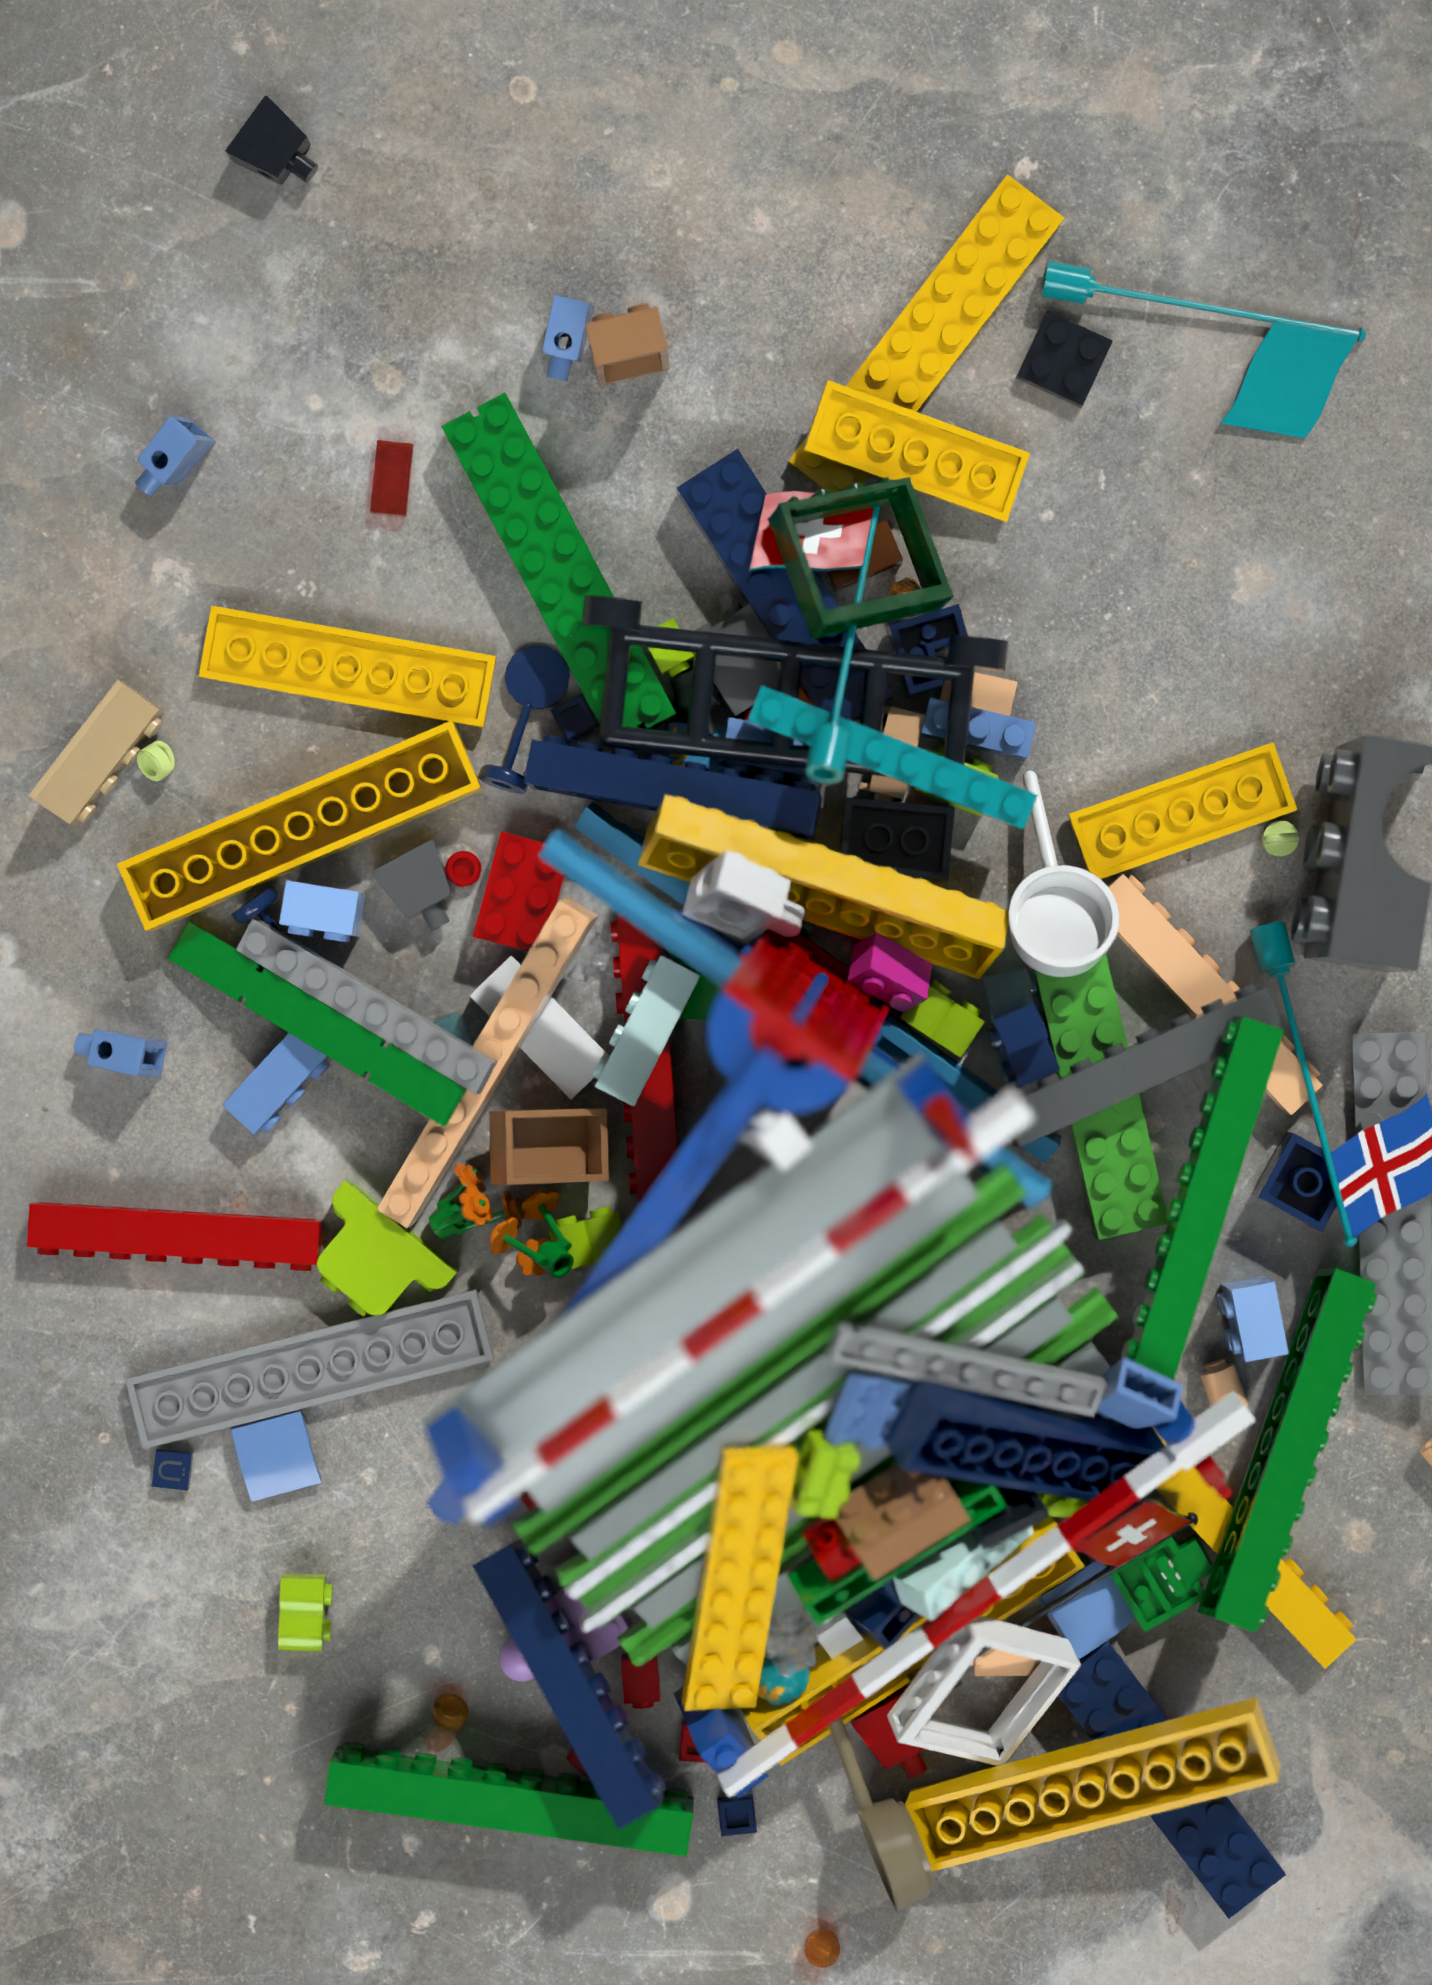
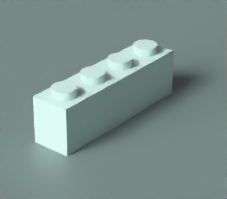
(647, 1030)
(950, 1572)

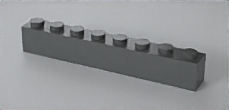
(1140, 1065)

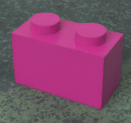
(890, 972)

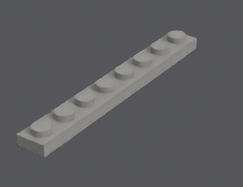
(366, 1006)
(965, 1369)

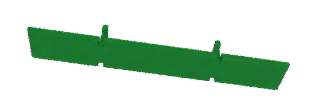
(317, 1024)

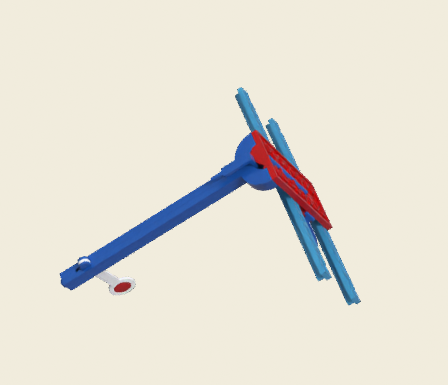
(781, 1032)

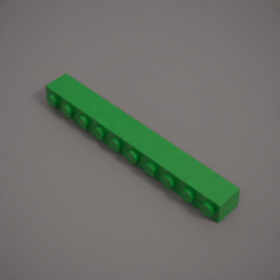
(1203, 1195)

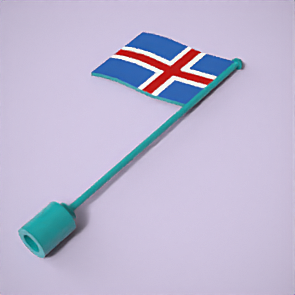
(1378, 1166)

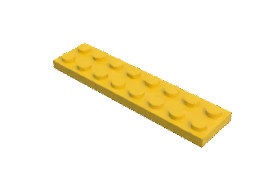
(347, 666)
(739, 1577)

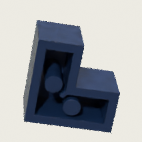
(925, 636)
(1023, 1044)
(882, 1615)

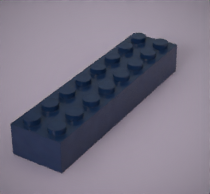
(727, 510)
(643, 784)
(1015, 1443)
(570, 1683)
(1206, 1834)

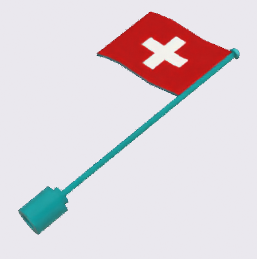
(829, 545)

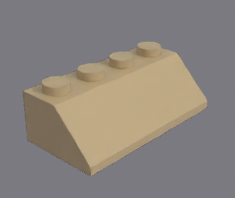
(97, 754)

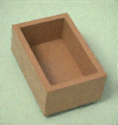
(627, 344)
(548, 1146)
(899, 1517)

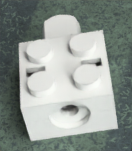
(742, 899)

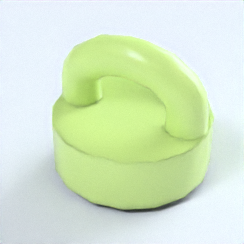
(156, 760)
(1280, 838)

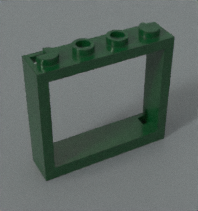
(917, 538)

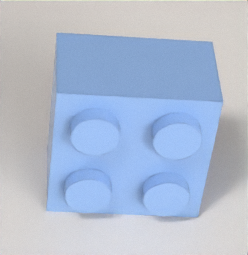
(322, 909)
(1253, 1319)

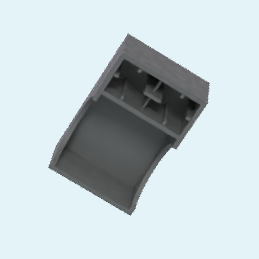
(1363, 902)

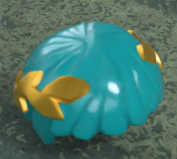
(779, 1688)

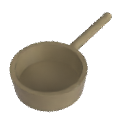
(888, 1833)

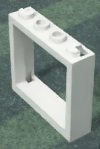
(913, 1711)

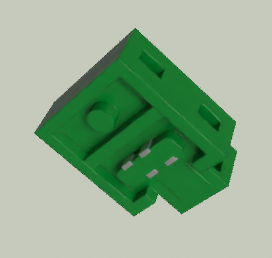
(1164, 1580)

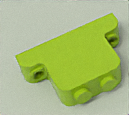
(376, 1256)

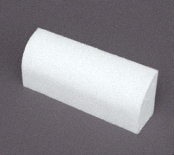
(556, 1039)

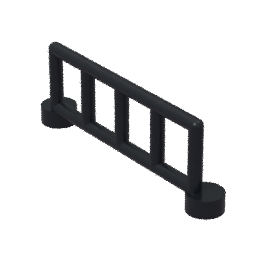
(624, 621)

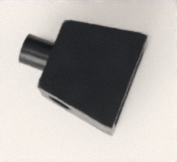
(272, 145)

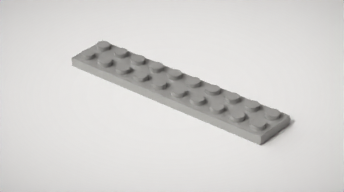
(1397, 1249)
(309, 1369)

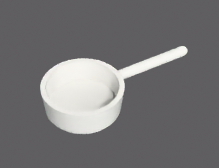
(1060, 914)

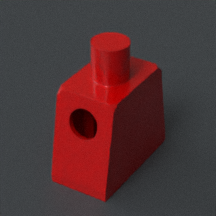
(879, 1737)

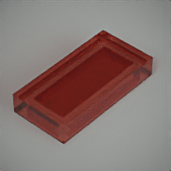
(392, 478)

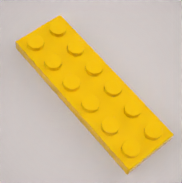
(904, 443)
(1182, 811)

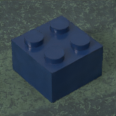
(1298, 1182)

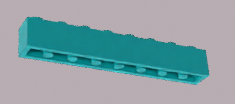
(898, 759)

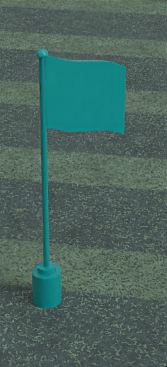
(1286, 375)

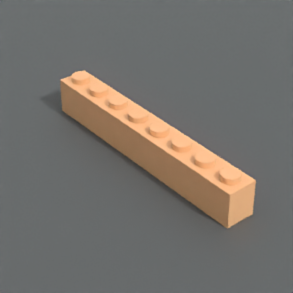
(1195, 979)

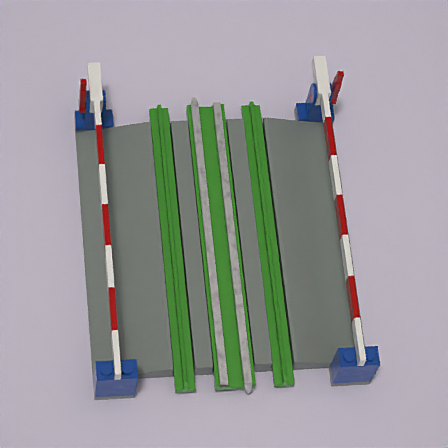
(724, 1346)

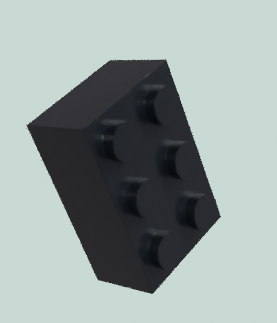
(899, 836)

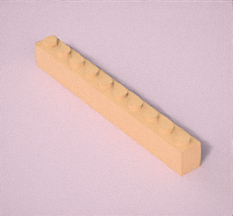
(499, 1040)

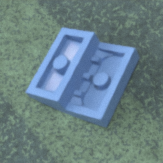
(868, 1408)
(276, 1455)
(1092, 1614)

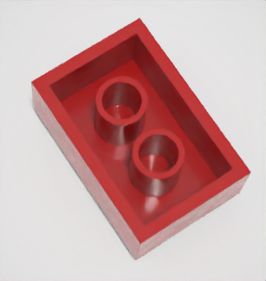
(518, 893)

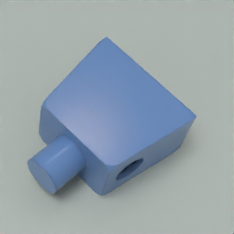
(566, 317)
(182, 444)
(122, 1052)
(1138, 1396)

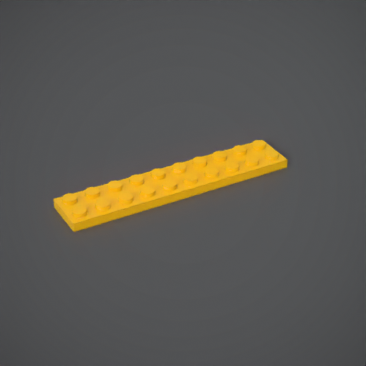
(946, 312)

